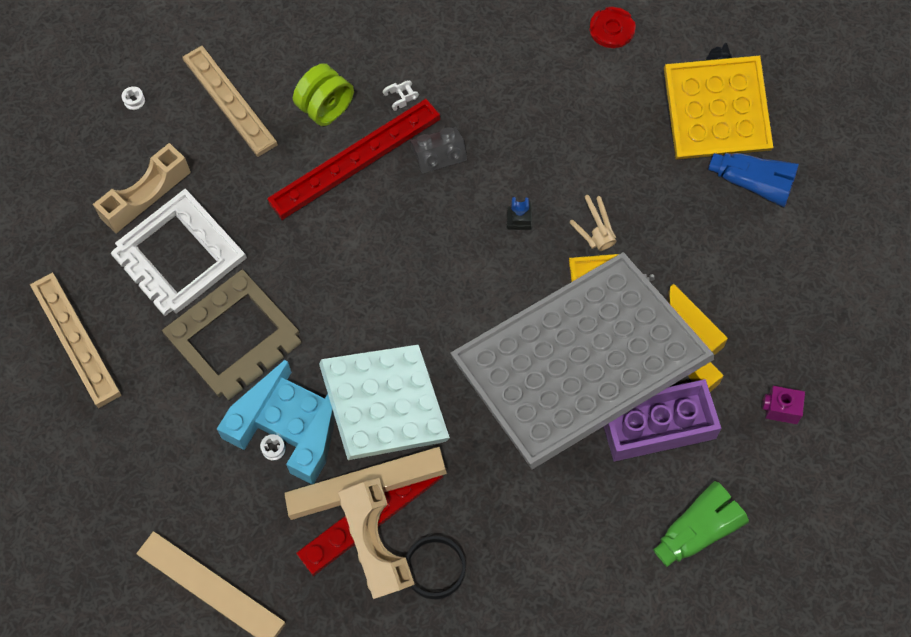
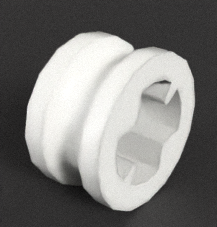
(133, 105)
(270, 454)

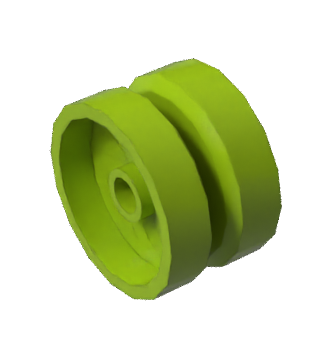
(323, 94)

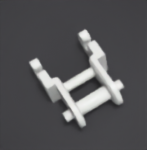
(406, 85)

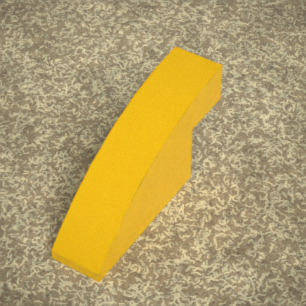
(706, 331)

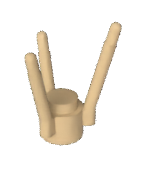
(603, 236)

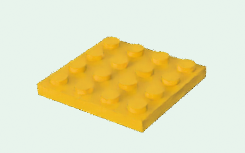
(718, 107)

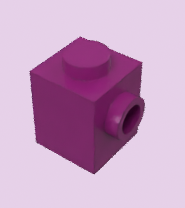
(784, 404)

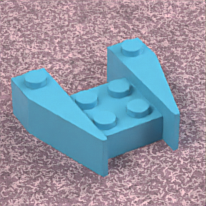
(288, 412)

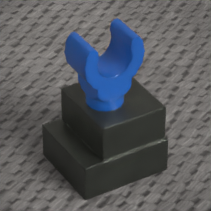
(519, 215)

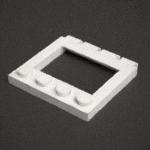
(203, 228)

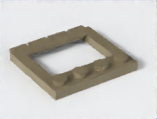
(247, 367)

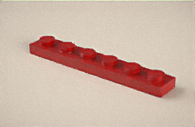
(338, 539)

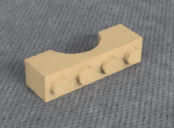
(123, 206)
(382, 569)

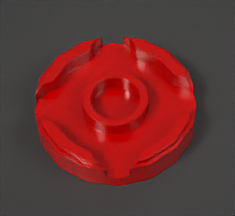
(617, 32)

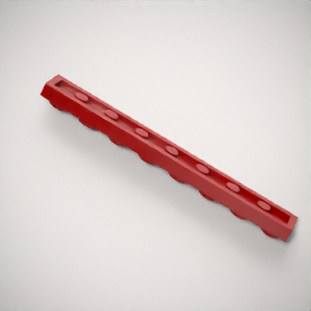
(353, 159)

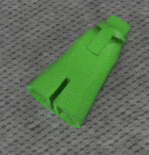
(701, 525)

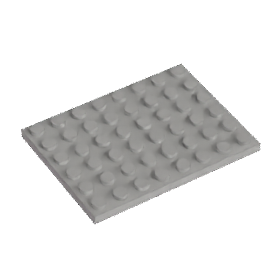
(580, 359)

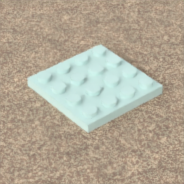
(383, 401)

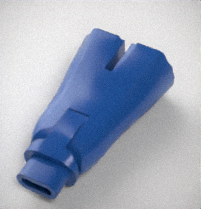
(762, 176)

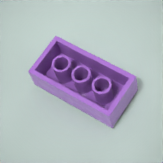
(664, 422)

